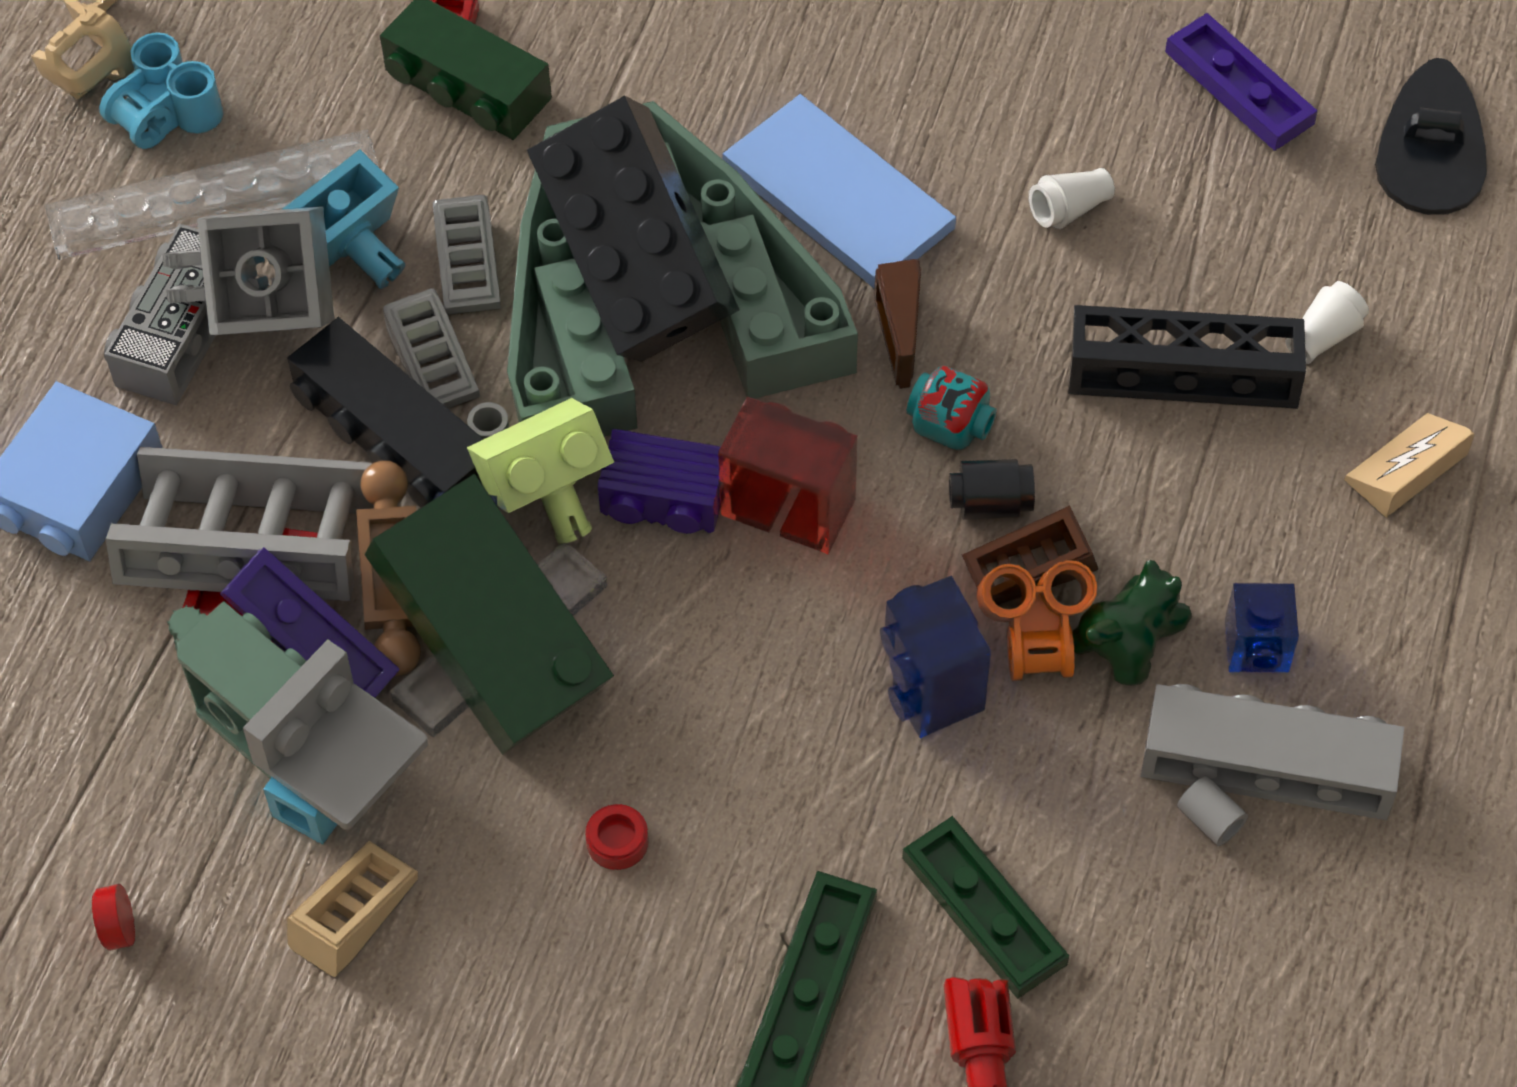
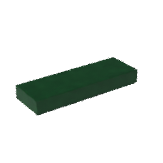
(985, 907)

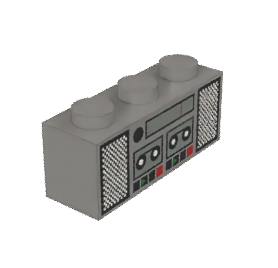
(161, 340)

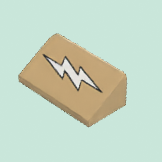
(1410, 462)

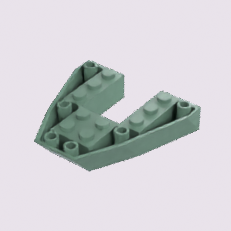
(784, 336)

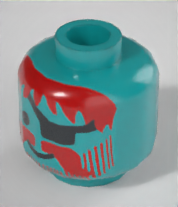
(951, 408)

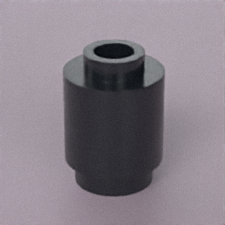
(992, 489)

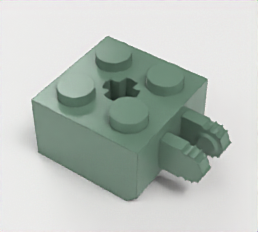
(230, 667)

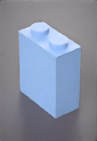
(72, 471)

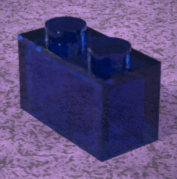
(939, 670)

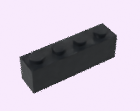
(382, 410)

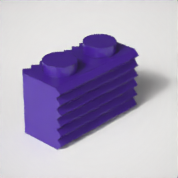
(661, 482)

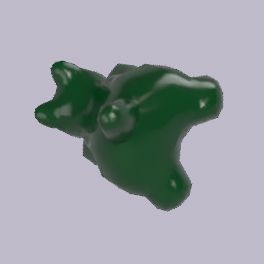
(1133, 622)

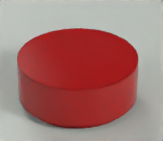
(617, 837)
(113, 917)

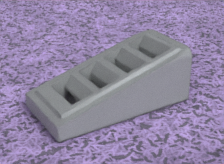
(465, 221)
(419, 319)

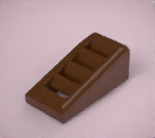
(897, 308)
(1037, 534)

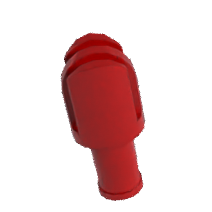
(980, 1029)

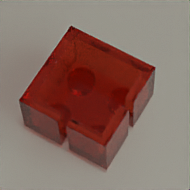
(778, 449)

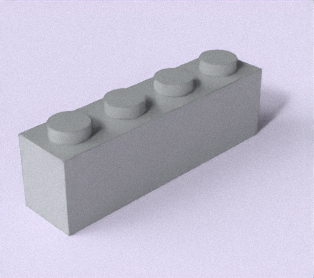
(1273, 751)

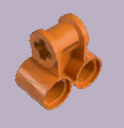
(1039, 618)

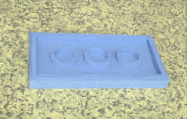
(838, 189)

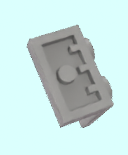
(332, 739)

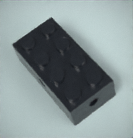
(632, 229)

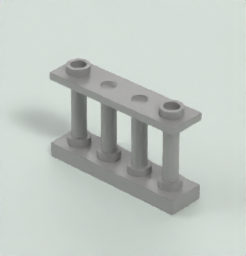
(212, 557)

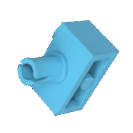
(355, 204)

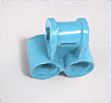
(162, 93)

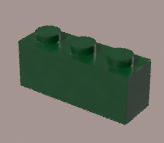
(466, 67)

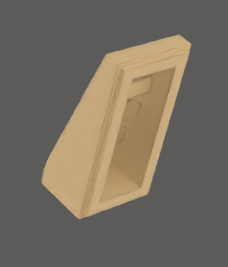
(327, 939)

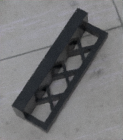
(1187, 367)

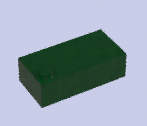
(488, 613)

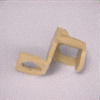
(110, 62)

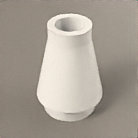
(1067, 196)
(1332, 318)

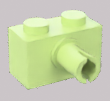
(544, 461)

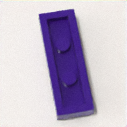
(1241, 81)
(304, 620)

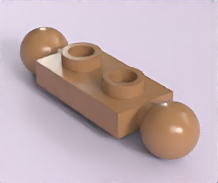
(384, 487)

